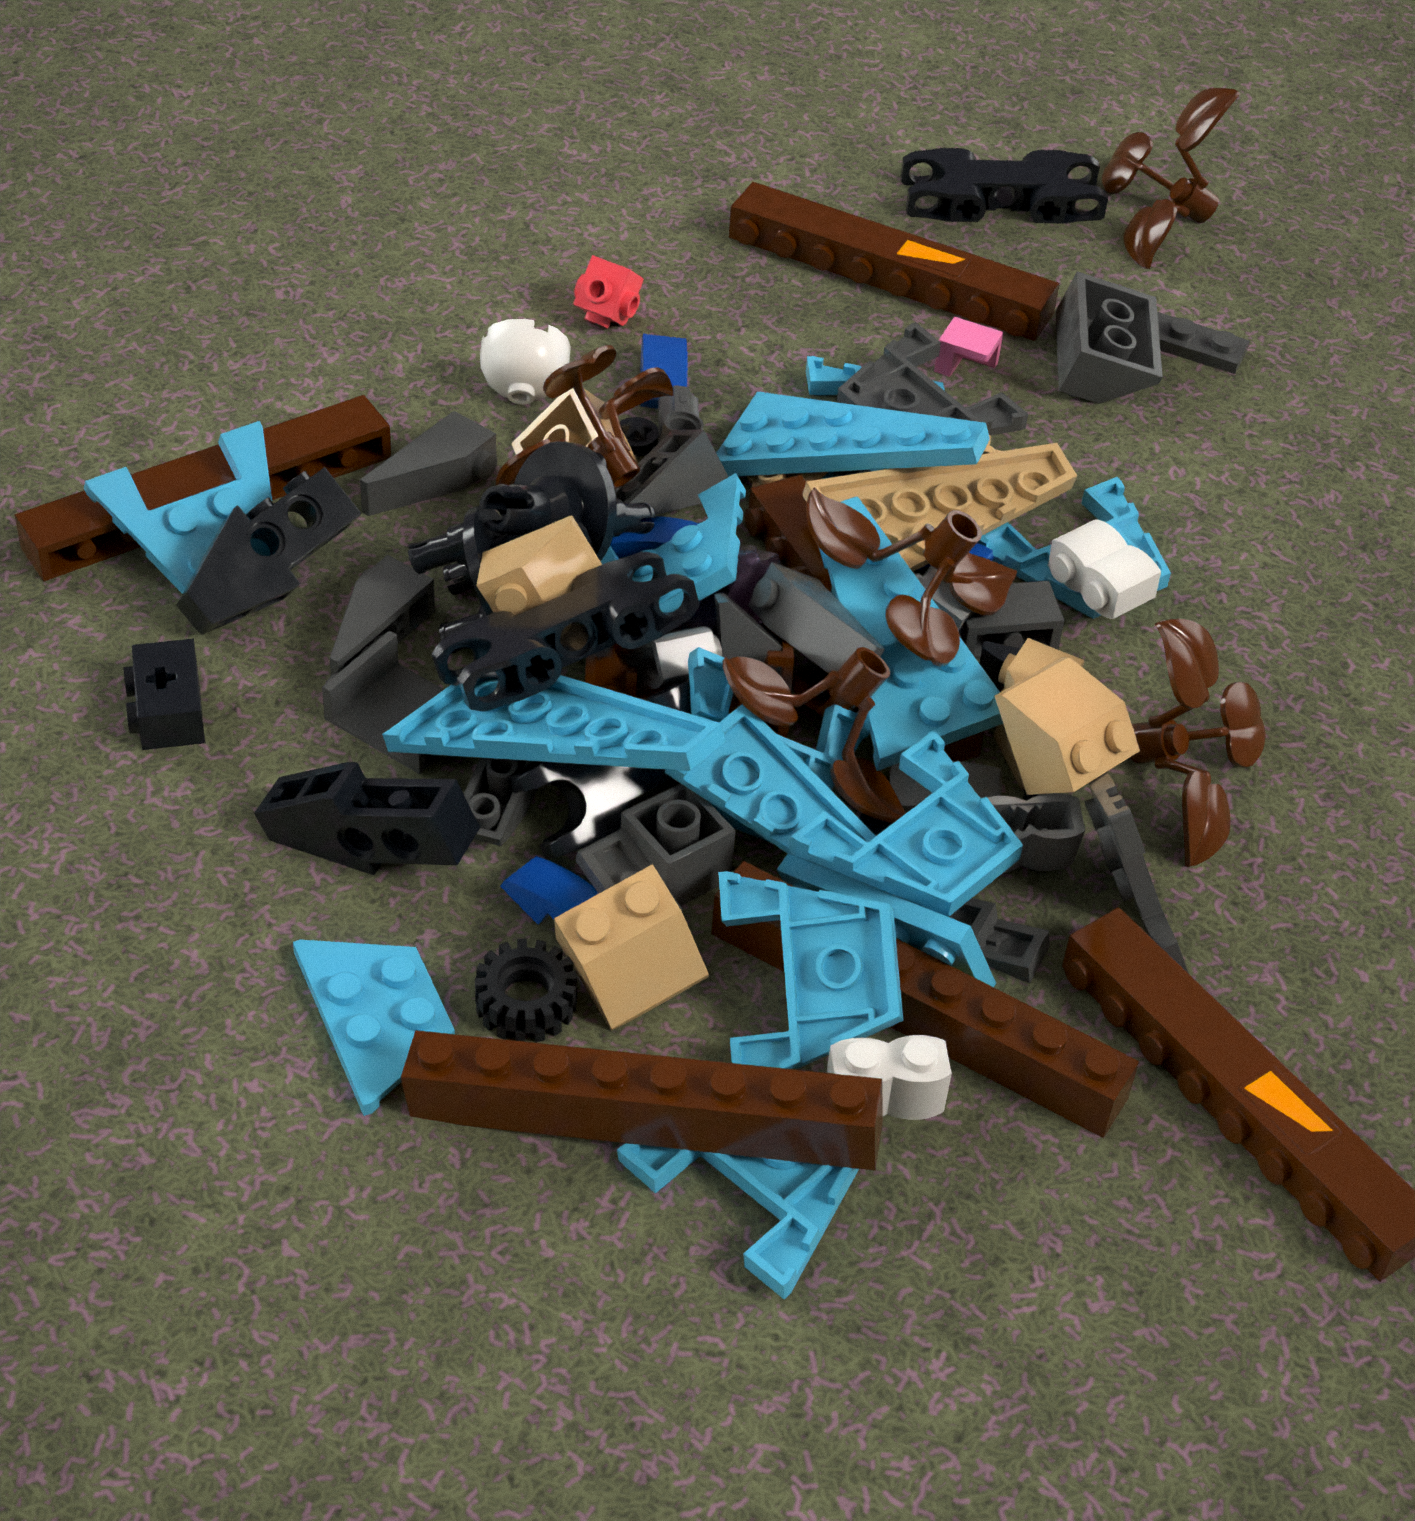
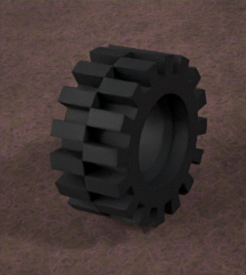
(526, 965)

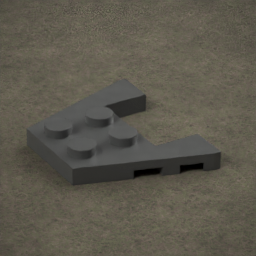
(900, 386)
(1125, 860)

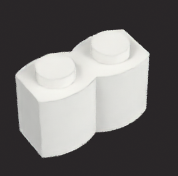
(1104, 569)
(911, 1068)

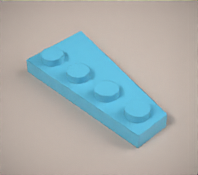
(764, 783)
(915, 925)

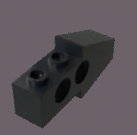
(239, 581)
(368, 820)

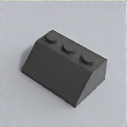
(1106, 340)

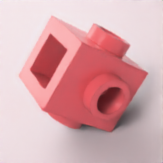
(607, 292)

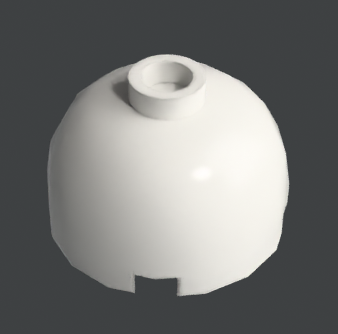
(521, 358)

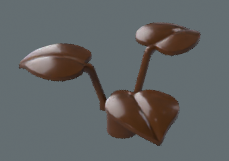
(1189, 195)
(639, 389)
(973, 580)
(1191, 671)
(851, 688)

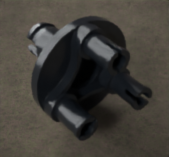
(565, 482)
(465, 545)

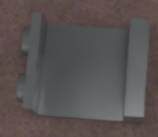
(375, 696)

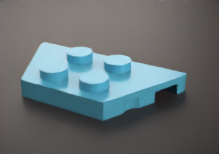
(371, 1007)

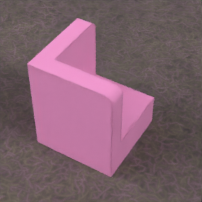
(970, 342)

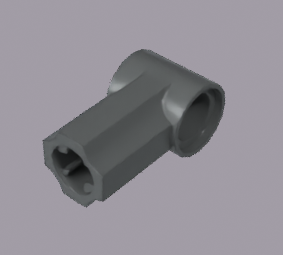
(678, 412)

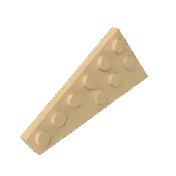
(990, 492)

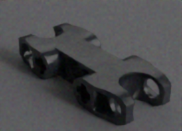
(973, 186)
(529, 649)
(596, 792)

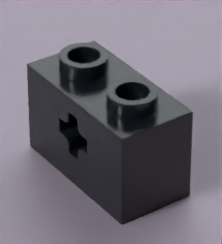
(166, 694)

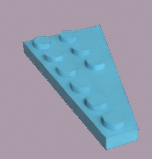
(824, 436)
(917, 694)
(559, 725)

